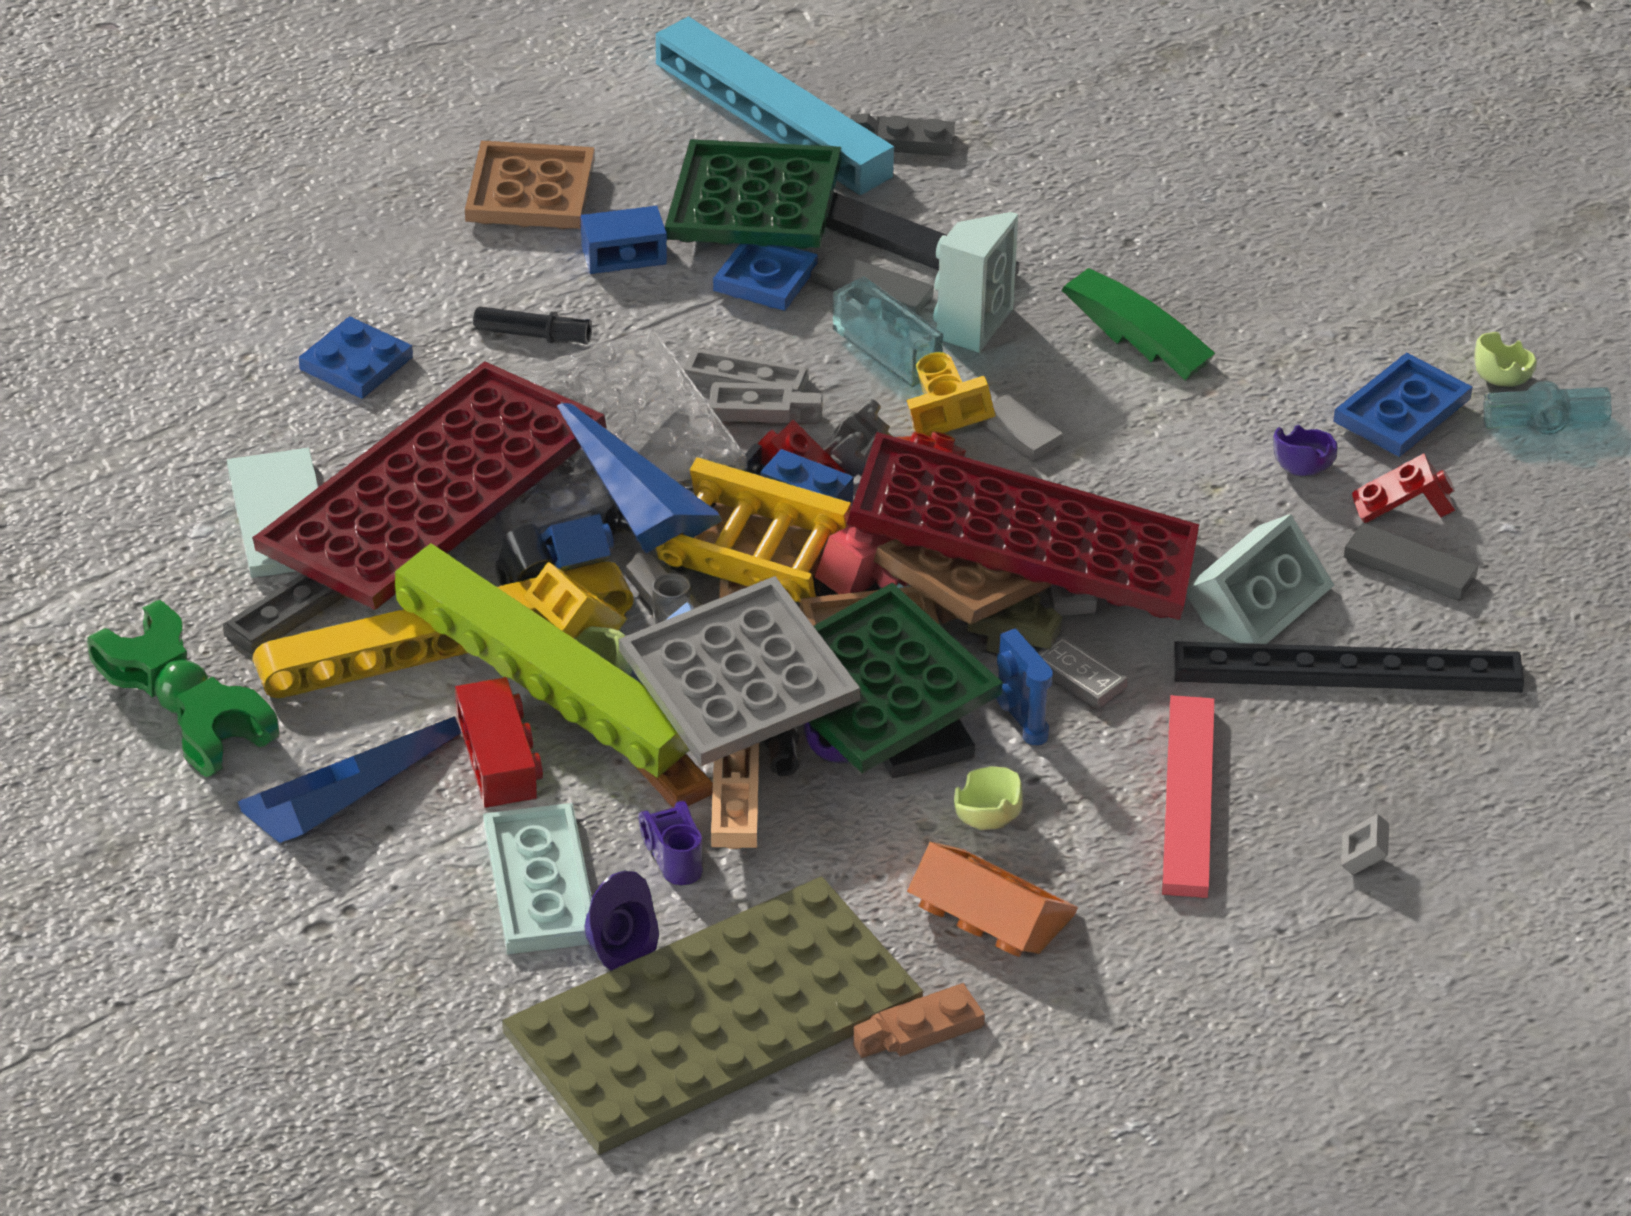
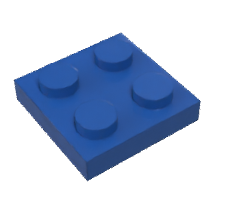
(765, 274)
(355, 357)

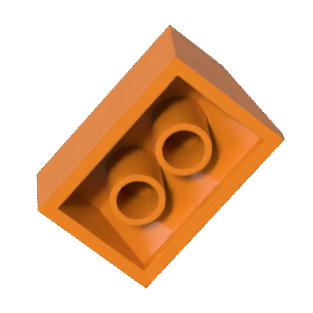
(988, 899)

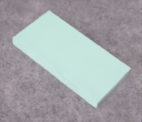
(263, 491)
(538, 877)

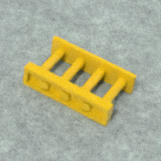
(768, 498)

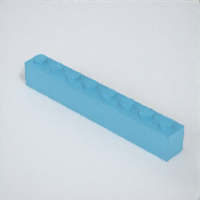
(771, 102)

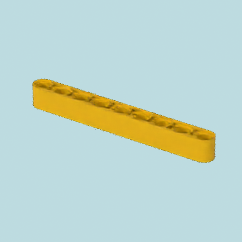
(393, 640)

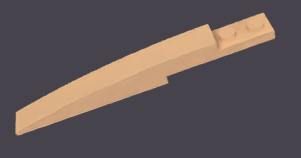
(735, 786)

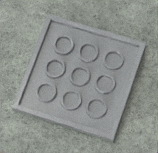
(739, 670)

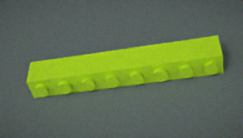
(539, 658)

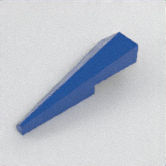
(645, 495)
(314, 797)

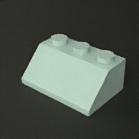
(976, 279)
(1260, 583)

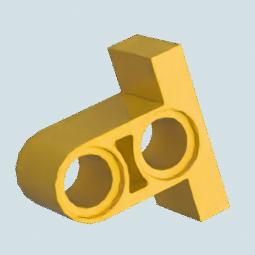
(946, 399)
(570, 604)

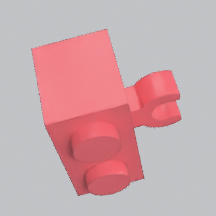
(850, 564)

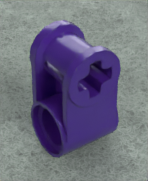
(673, 843)

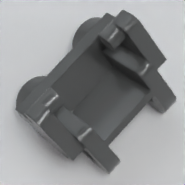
(855, 438)

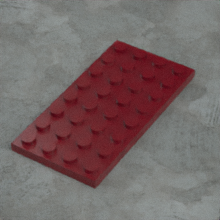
(425, 484)
(1025, 526)

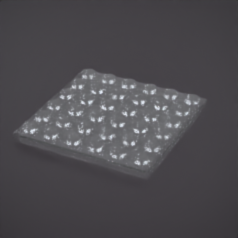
(644, 404)

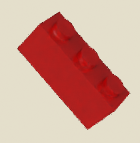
(498, 742)

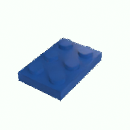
(1402, 404)

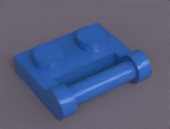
(1024, 685)

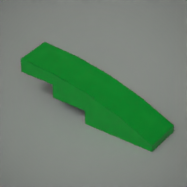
(1144, 324)

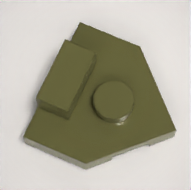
(1028, 616)

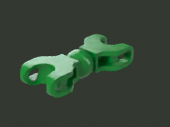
(203, 705)

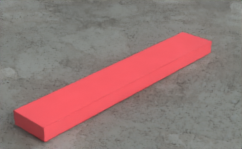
(1188, 797)

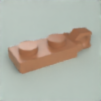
(920, 1023)

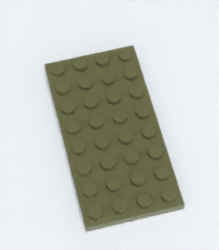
(708, 1014)

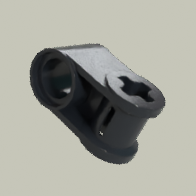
(522, 555)

